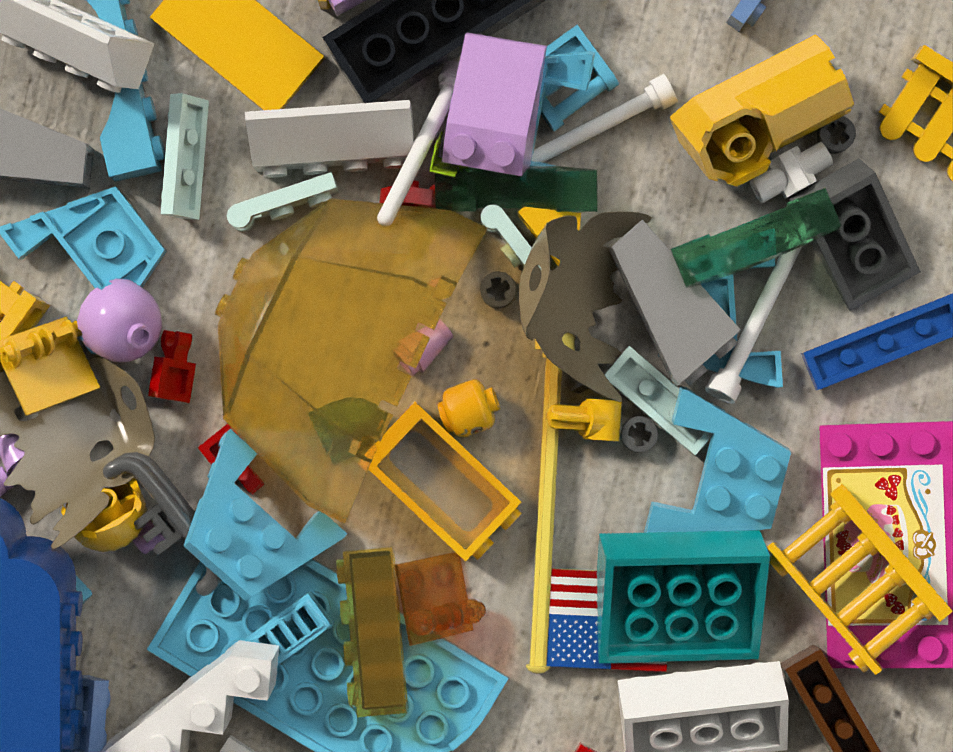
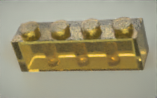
(375, 631)

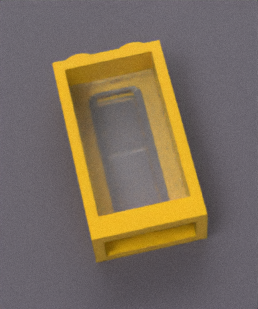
(443, 483)

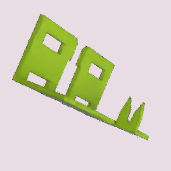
(441, 167)

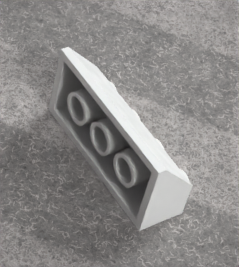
(77, 39)
(330, 137)
(706, 710)

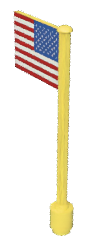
(563, 599)

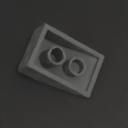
(869, 247)

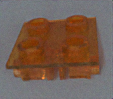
(436, 598)

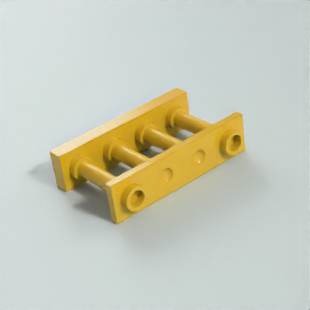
(898, 572)

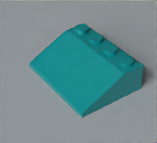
(681, 596)

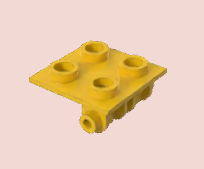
(47, 365)

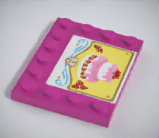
(907, 487)

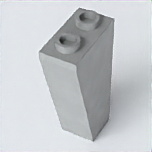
(42, 154)
(681, 321)

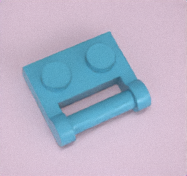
(573, 42)

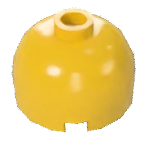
(115, 524)

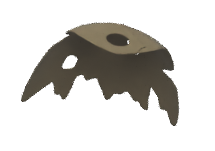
(568, 295)
(60, 446)

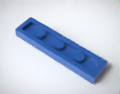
(880, 343)

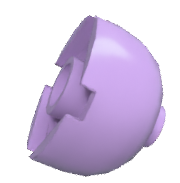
(120, 321)

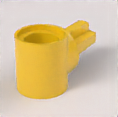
(592, 419)

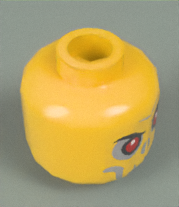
(468, 408)

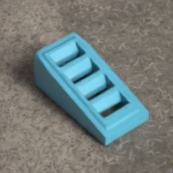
(314, 610)

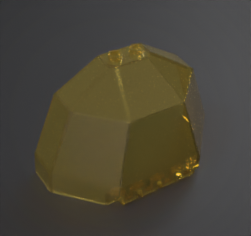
(321, 333)

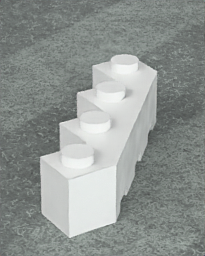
(202, 701)

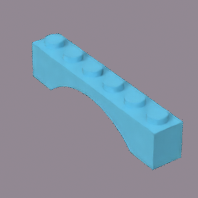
(128, 135)

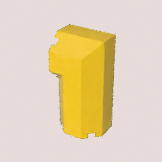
(762, 110)

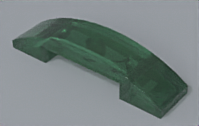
(539, 187)
(756, 240)

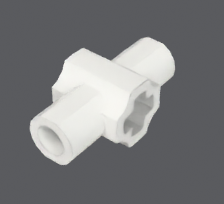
(791, 172)

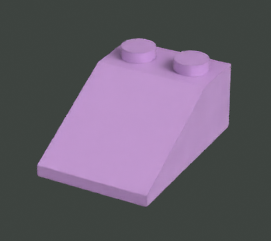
(494, 104)

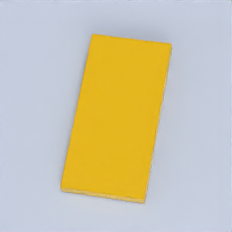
(242, 46)

